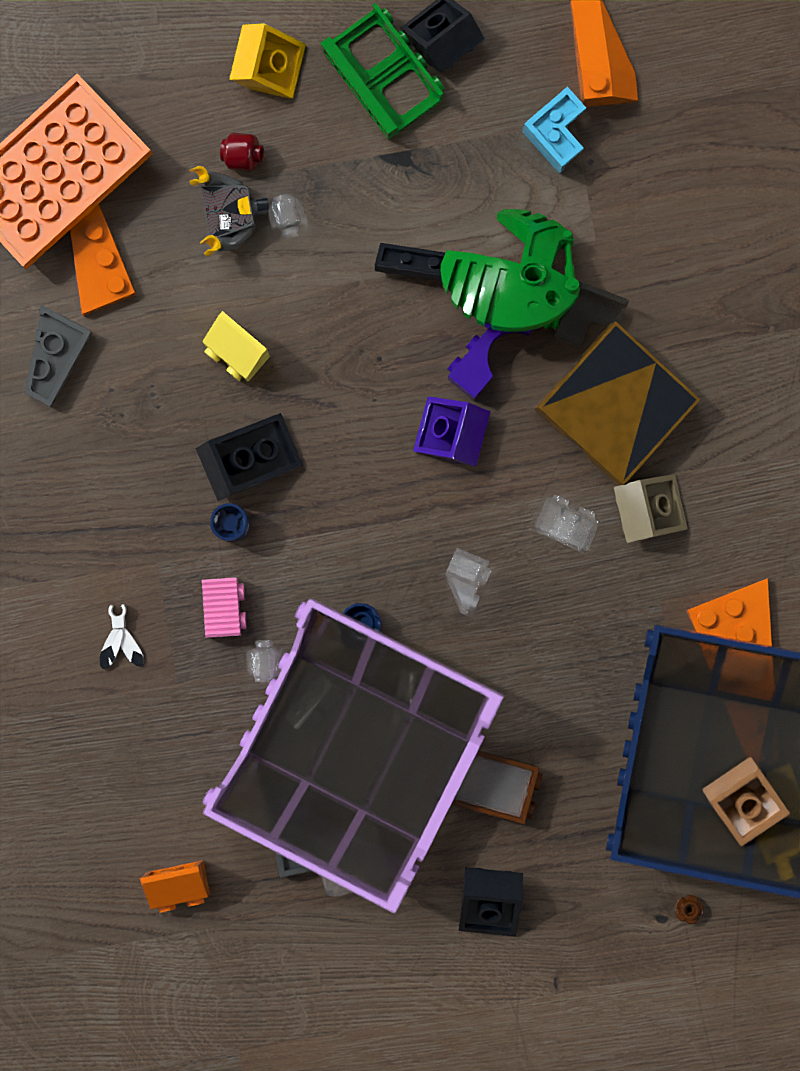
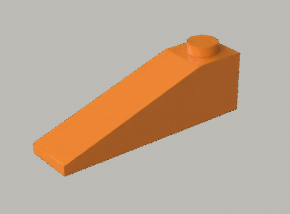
(602, 62)

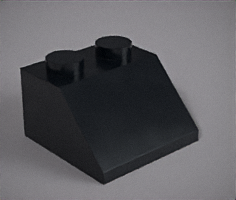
(443, 33)
(491, 901)

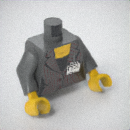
(227, 210)

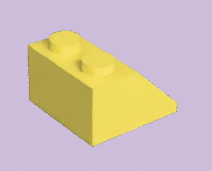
(235, 347)

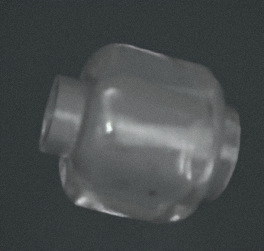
(287, 216)
(263, 660)

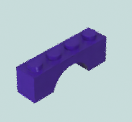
(472, 371)

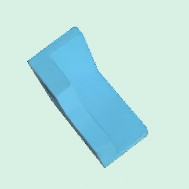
(549, 131)

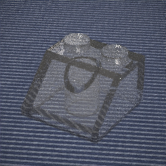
(566, 524)

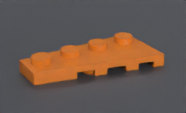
(98, 264)

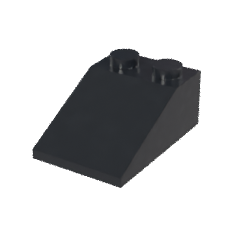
(248, 456)

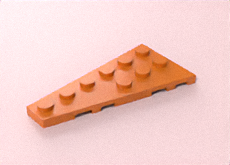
(736, 615)

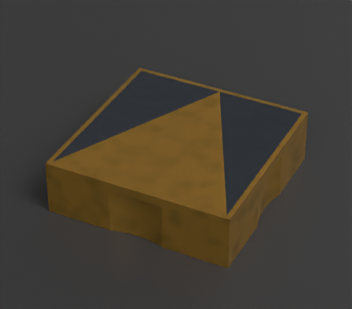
(617, 404)

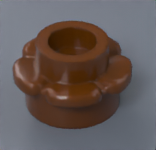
(681, 907)

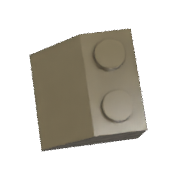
(650, 508)

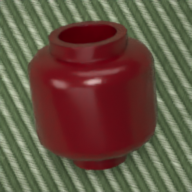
(241, 152)

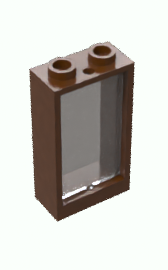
(499, 787)

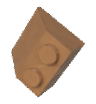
(745, 801)

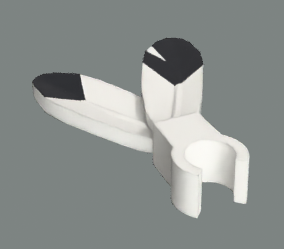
(120, 637)

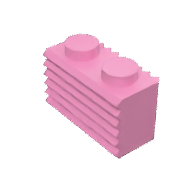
(222, 607)

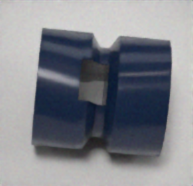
(229, 522)

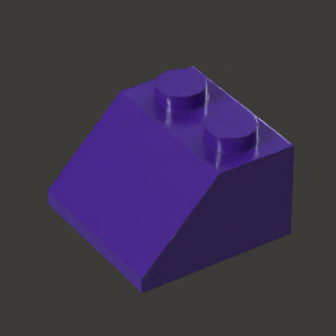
(452, 430)

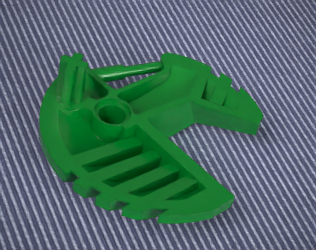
(503, 290)

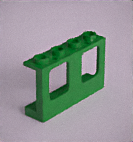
(368, 84)

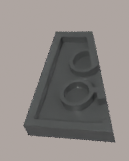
(54, 355)

